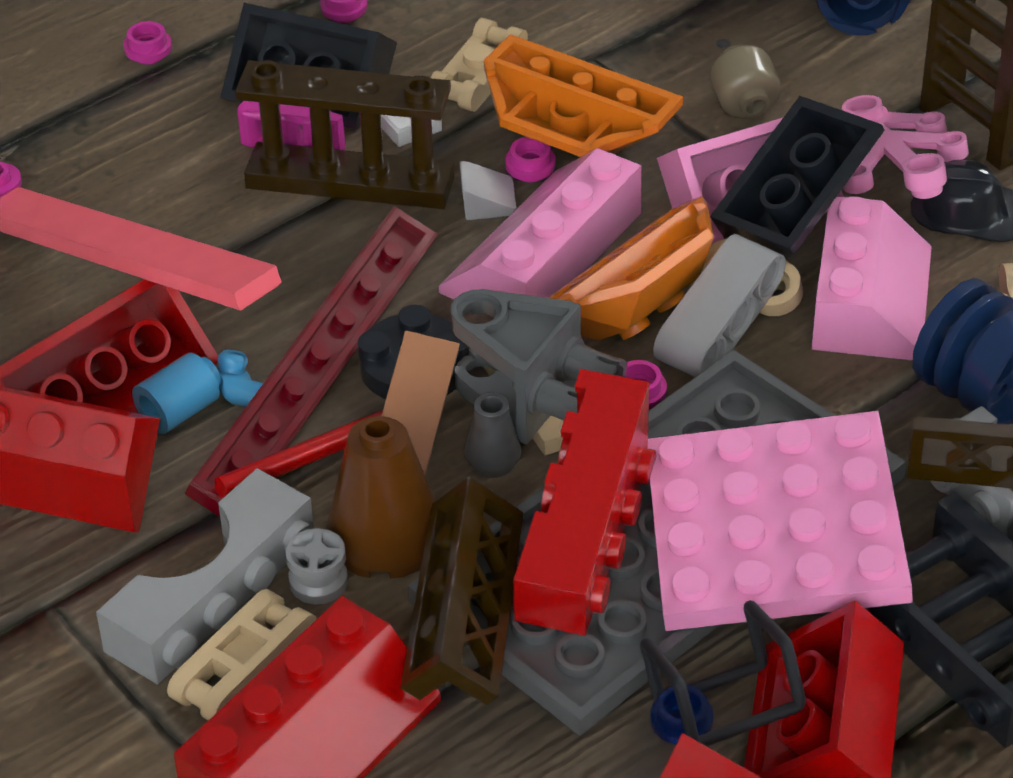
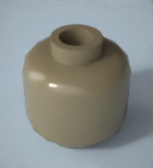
(745, 81)

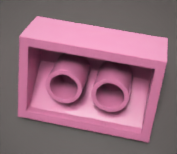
(712, 167)
(870, 281)

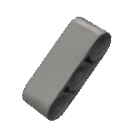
(719, 305)

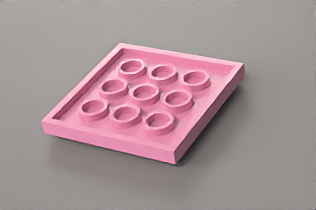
(777, 518)

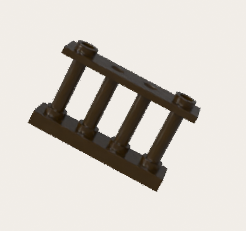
(951, 56)
(345, 173)

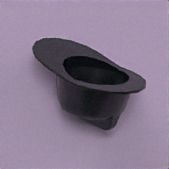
(969, 205)

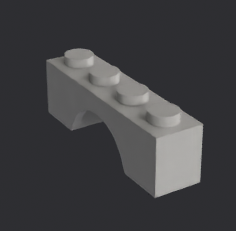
(163, 620)

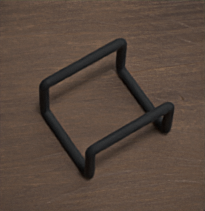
(755, 618)

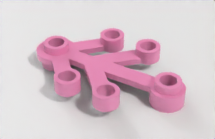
(923, 172)

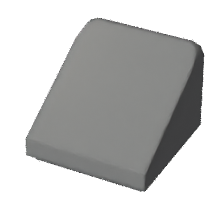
(486, 192)

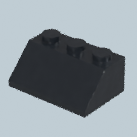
(305, 41)
(796, 176)

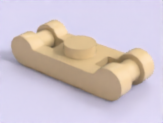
(466, 68)
(238, 652)

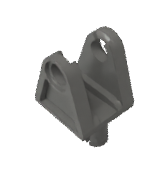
(533, 350)

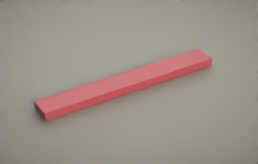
(137, 249)

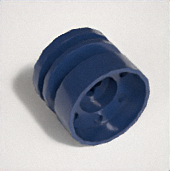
(970, 348)

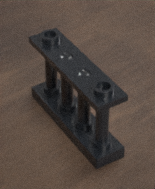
(987, 557)

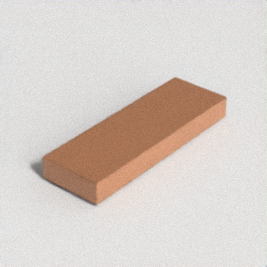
(421, 389)

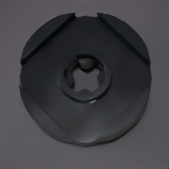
(382, 342)

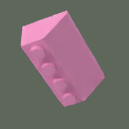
(555, 230)

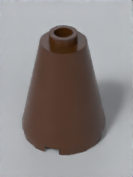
(381, 500)

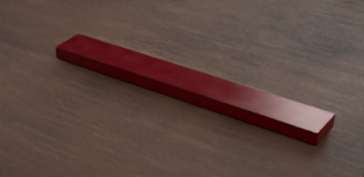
(318, 352)

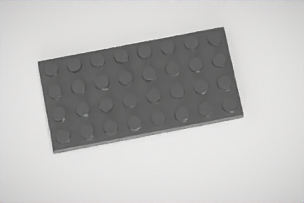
(593, 674)

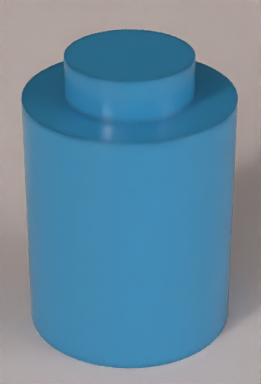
(178, 391)

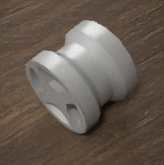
(316, 566)

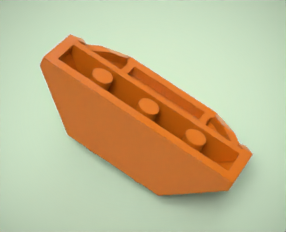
(572, 100)
(642, 273)

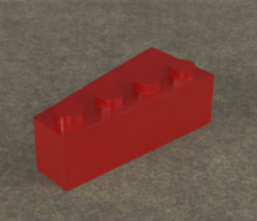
(586, 505)

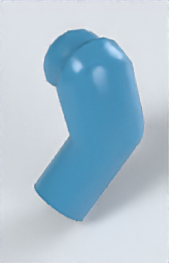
(236, 383)

